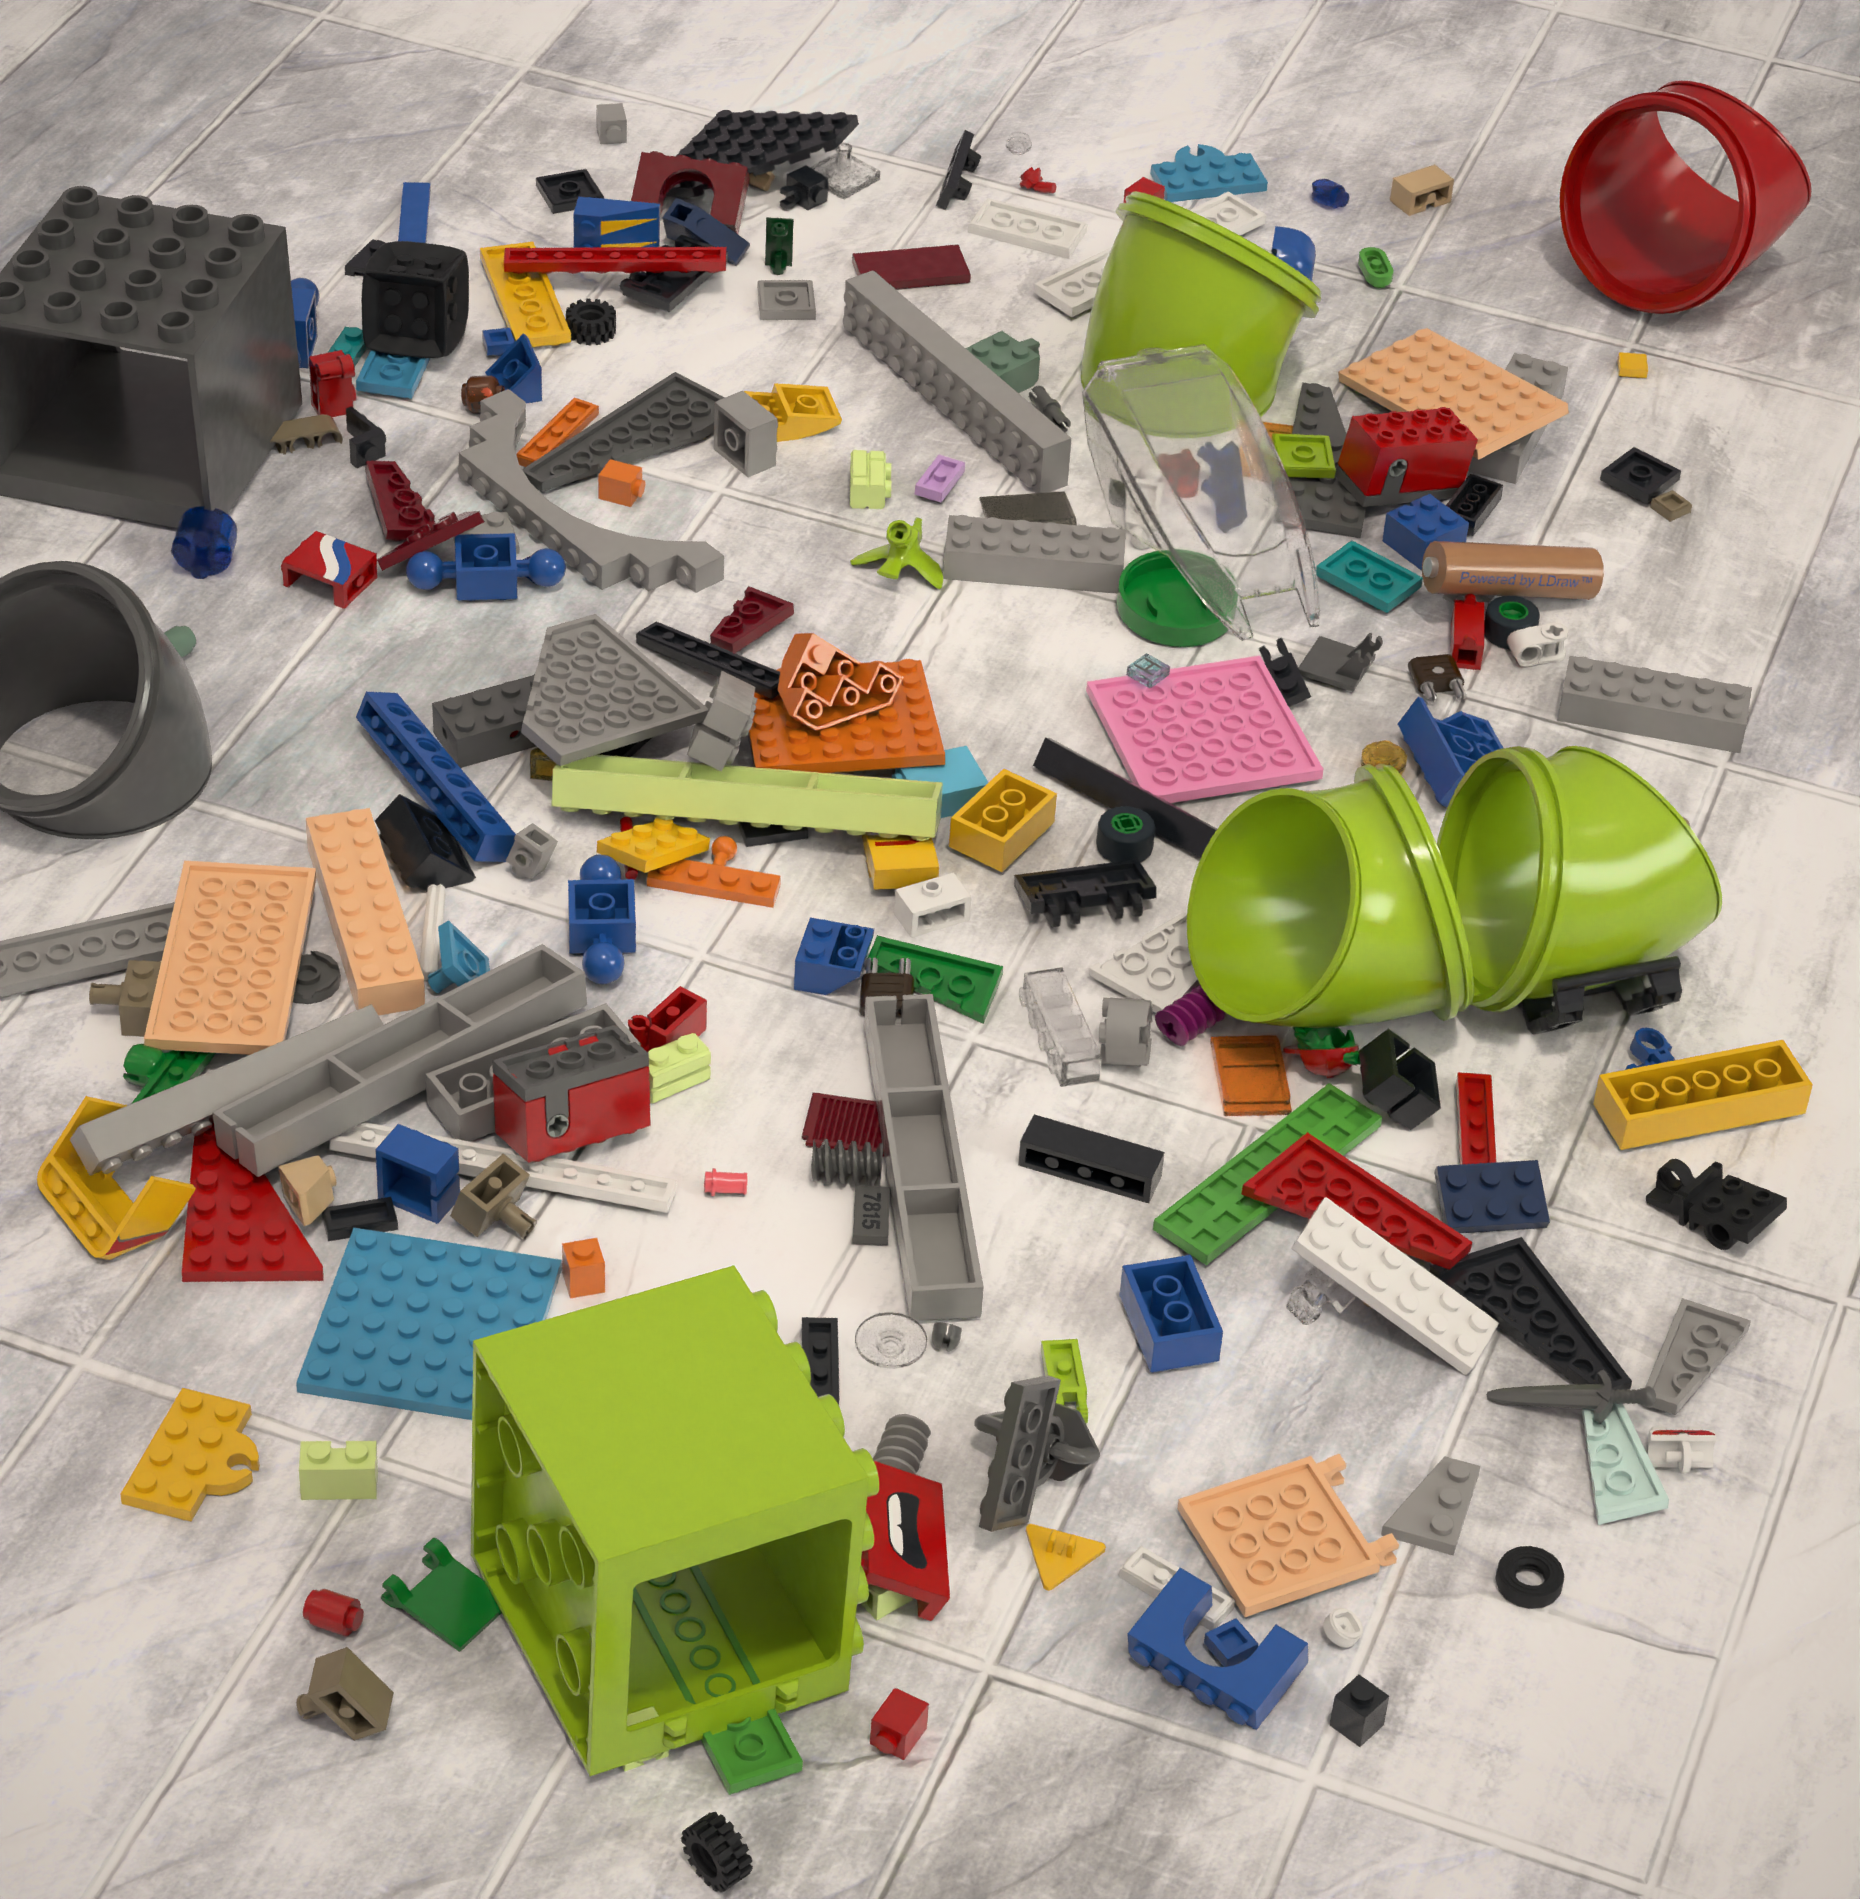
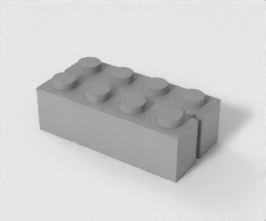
(728, 718)

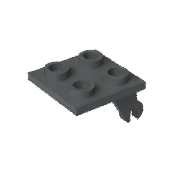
(1338, 662)

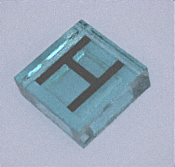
(1148, 670)

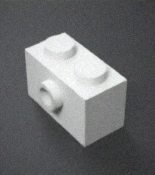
(932, 905)

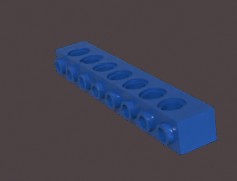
(436, 777)

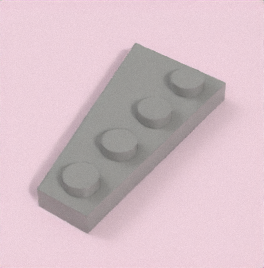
(1692, 1351)

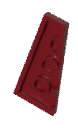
(396, 504)

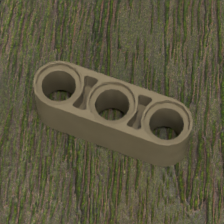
(308, 428)

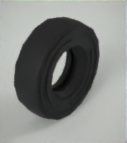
(1526, 1595)

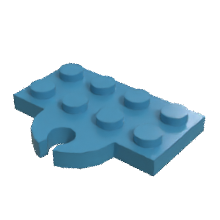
(1208, 174)

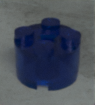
(204, 541)

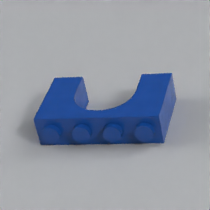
(1241, 1690)

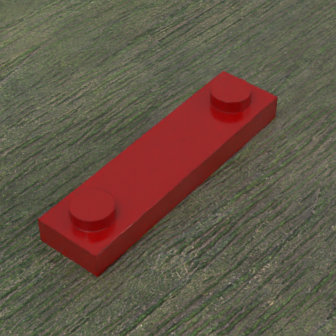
(1475, 1118)

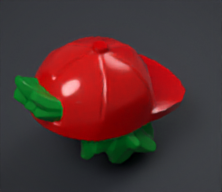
(1325, 1050)

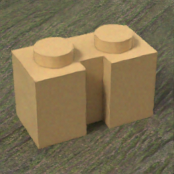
(1421, 187)

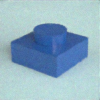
(497, 340)
(1230, 1643)

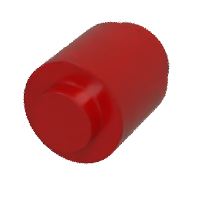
(333, 1612)

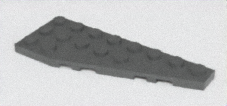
(651, 423)
(1324, 501)

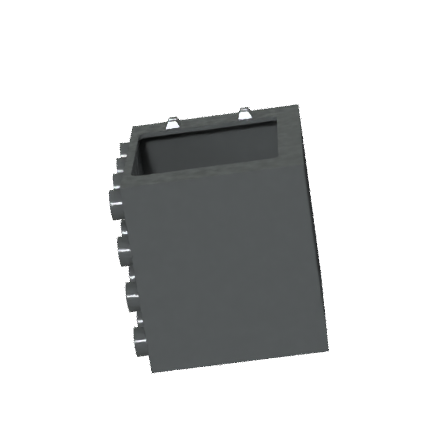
(131, 427)

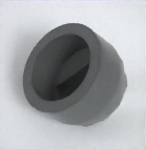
(946, 1334)

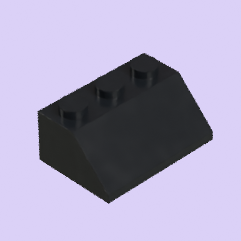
(422, 846)

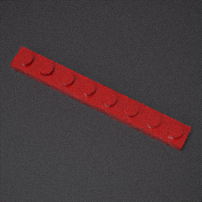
(615, 259)

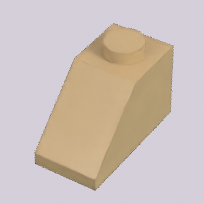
(307, 1187)

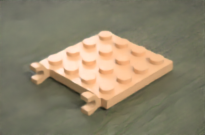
(1283, 1534)

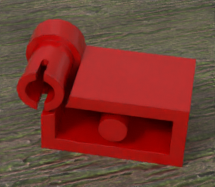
(332, 383)
(674, 1017)

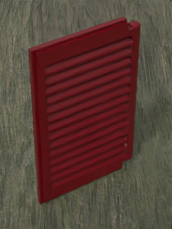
(842, 1119)

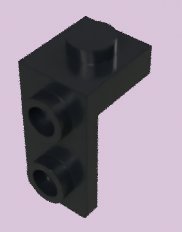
(368, 439)

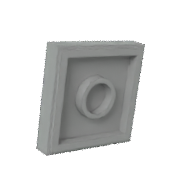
(786, 300)

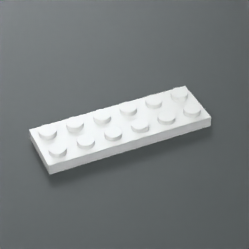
(1395, 1286)

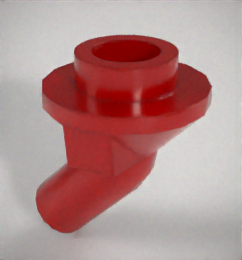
(1033, 179)

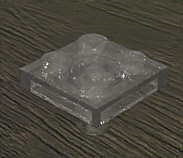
(846, 173)

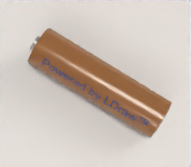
(1512, 570)

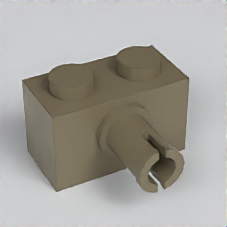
(132, 996)
(493, 1198)
(347, 1694)

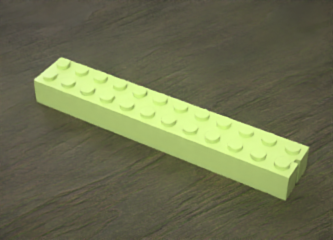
(749, 795)

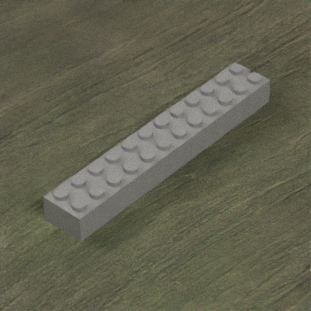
(957, 383)
(393, 1060)
(923, 1159)

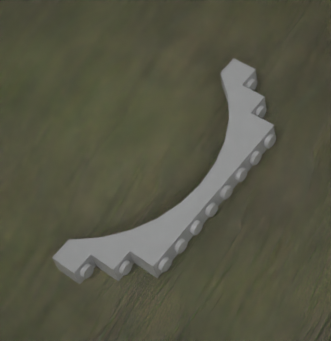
(595, 552)

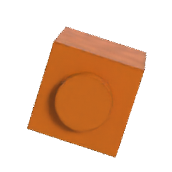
(620, 483)
(583, 1267)

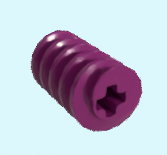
(1188, 1017)

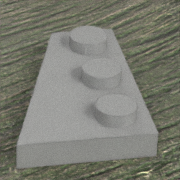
(1436, 1508)

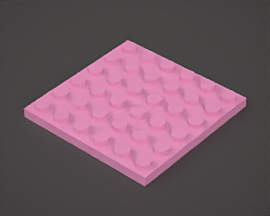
(1205, 731)

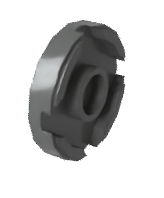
(317, 978)

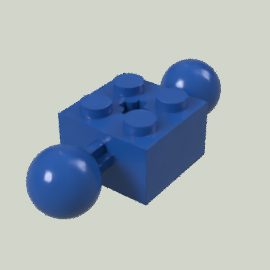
(305, 299)
(485, 567)
(602, 918)

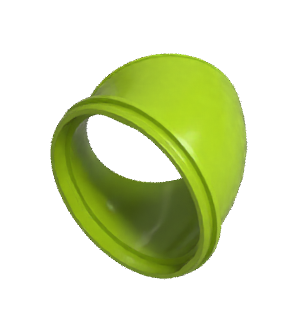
(1195, 283)
(1568, 871)
(1329, 909)

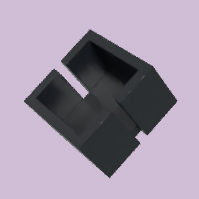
(1402, 1086)

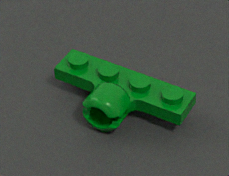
(160, 1070)

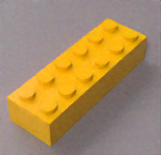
(1702, 1094)

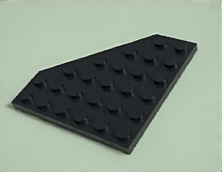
(763, 141)

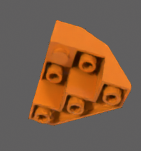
(829, 686)

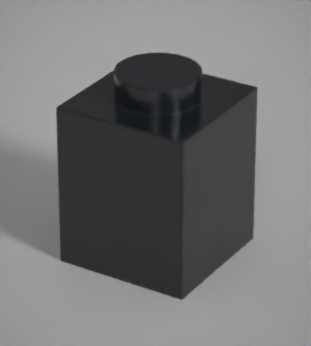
(1359, 1710)

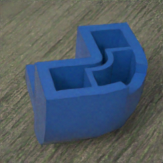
(1294, 249)

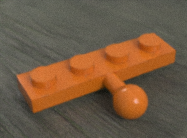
(716, 879)

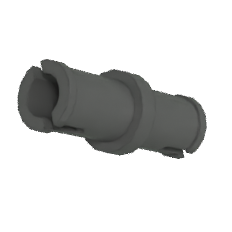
(1049, 407)

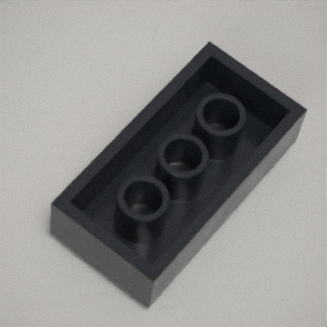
(1476, 500)

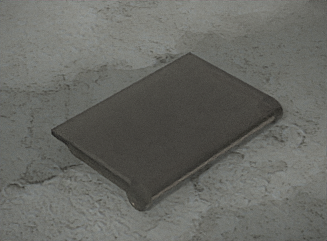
(1030, 507)

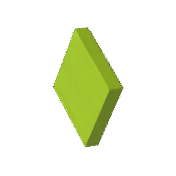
(1305, 455)

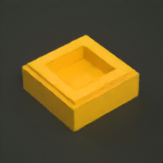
(1632, 365)

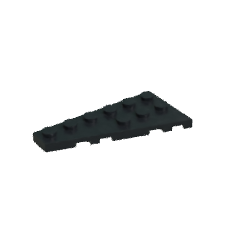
(1533, 1309)

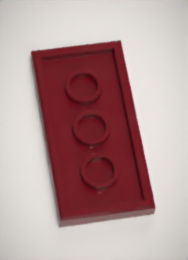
(915, 266)

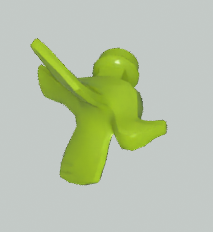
(902, 551)

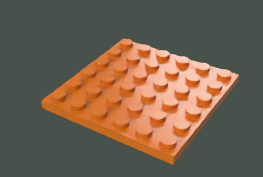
(882, 739)

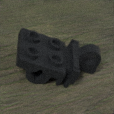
(1725, 1207)

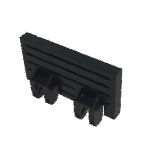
(666, 288)
(1092, 885)

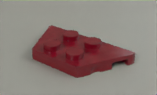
(427, 537)

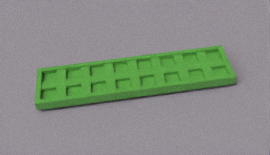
(1216, 1212)

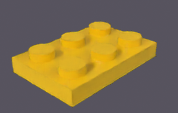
(653, 845)

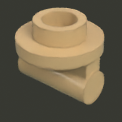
(762, 181)

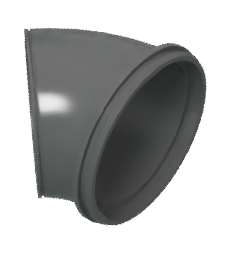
(88, 638)

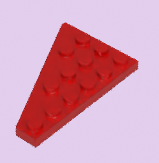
(240, 1225)

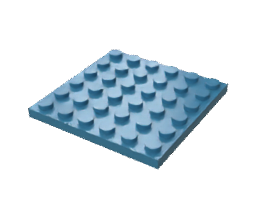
(408, 1318)

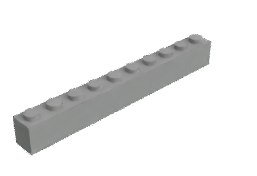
(189, 1105)

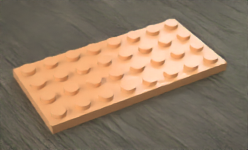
(1437, 373)
(231, 958)

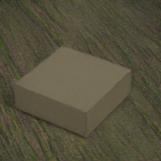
(1671, 505)

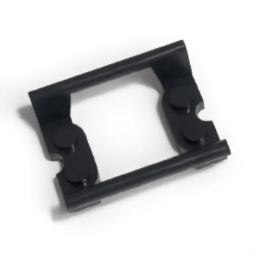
(1630, 990)

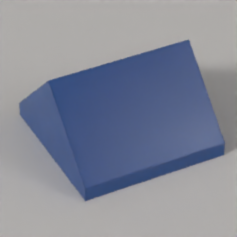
(519, 370)

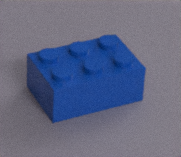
(1170, 1313)

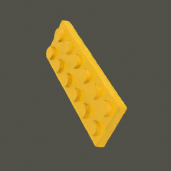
(525, 300)

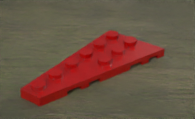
(1314, 1171)

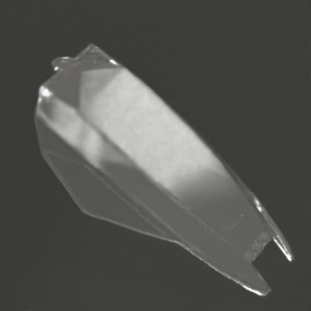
(1199, 479)

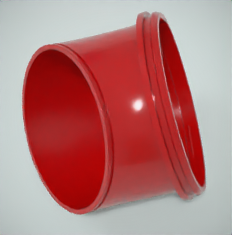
(1655, 228)

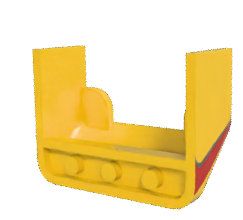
(97, 1205)

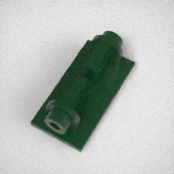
(779, 244)

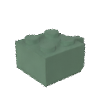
(1010, 360)

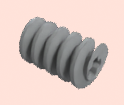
(903, 1443)

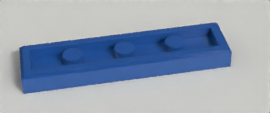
(414, 212)

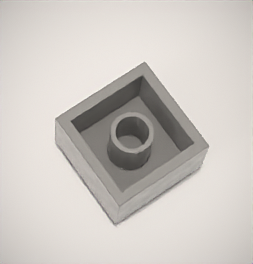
(745, 433)

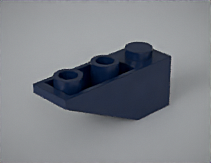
(697, 224)

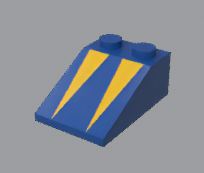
(615, 223)

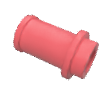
(725, 1182)

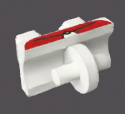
(1681, 1448)

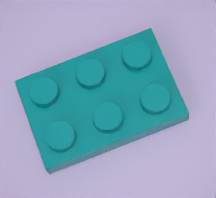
(1369, 576)

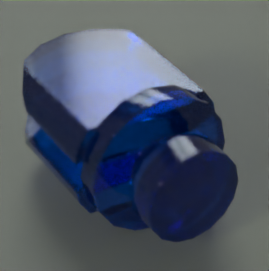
(1329, 193)

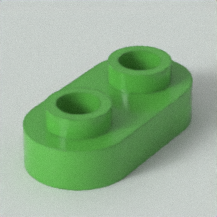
(1375, 267)

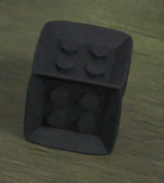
(415, 299)

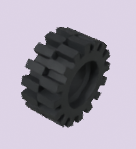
(591, 321)
(716, 1851)

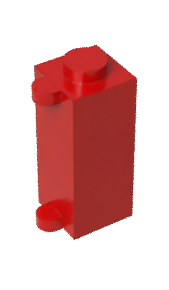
(1467, 633)

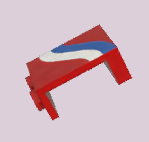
(332, 562)

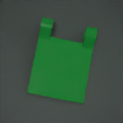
(447, 1600)

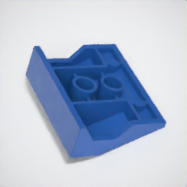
(1446, 746)

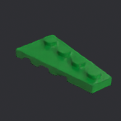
(953, 979)

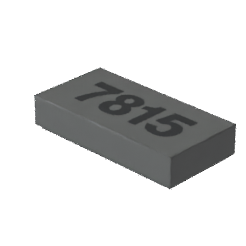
(871, 1215)

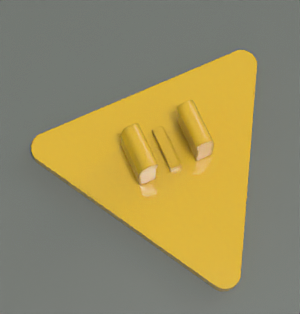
(1060, 1553)

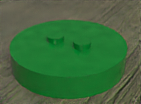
(1163, 605)

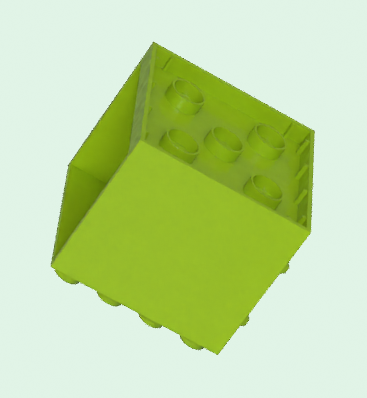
(656, 1446)

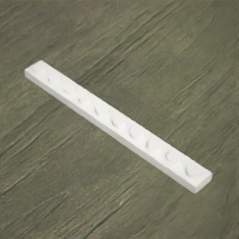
(549, 1174)

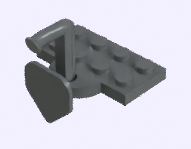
(1033, 1444)

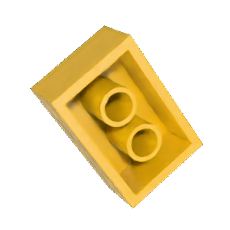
(1002, 820)

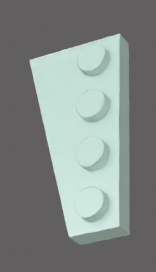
(1620, 1468)

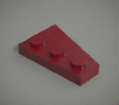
(750, 619)

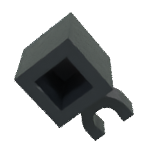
(804, 188)

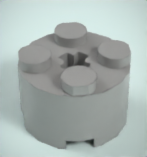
(1125, 1031)

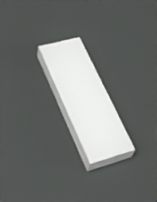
(1152, 1574)

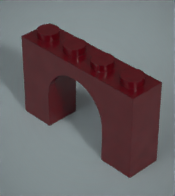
(660, 173)

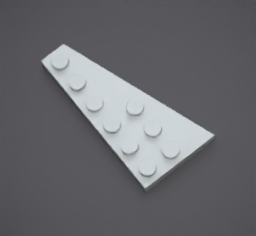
(1154, 968)

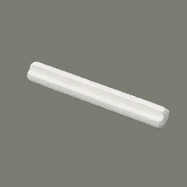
(430, 940)

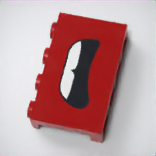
(908, 1539)

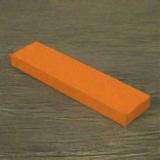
(562, 427)

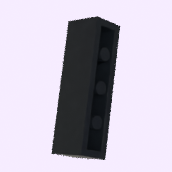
(1091, 1158)

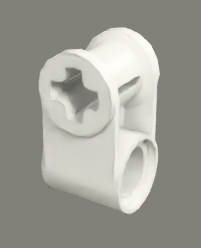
(1537, 646)

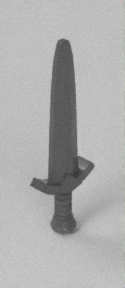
(1585, 1396)

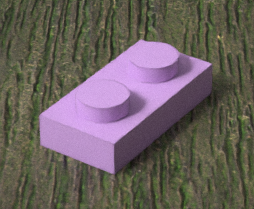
(939, 478)

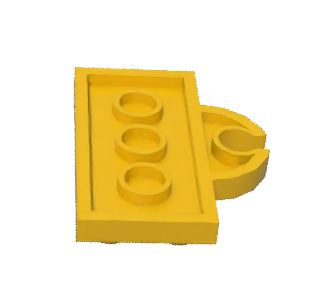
(193, 1456)

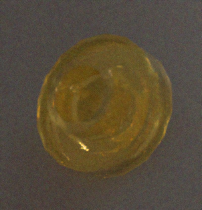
(1384, 753)

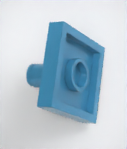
(459, 959)

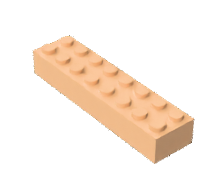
(365, 912)

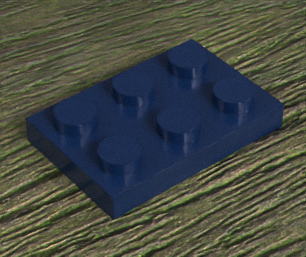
(1492, 1196)

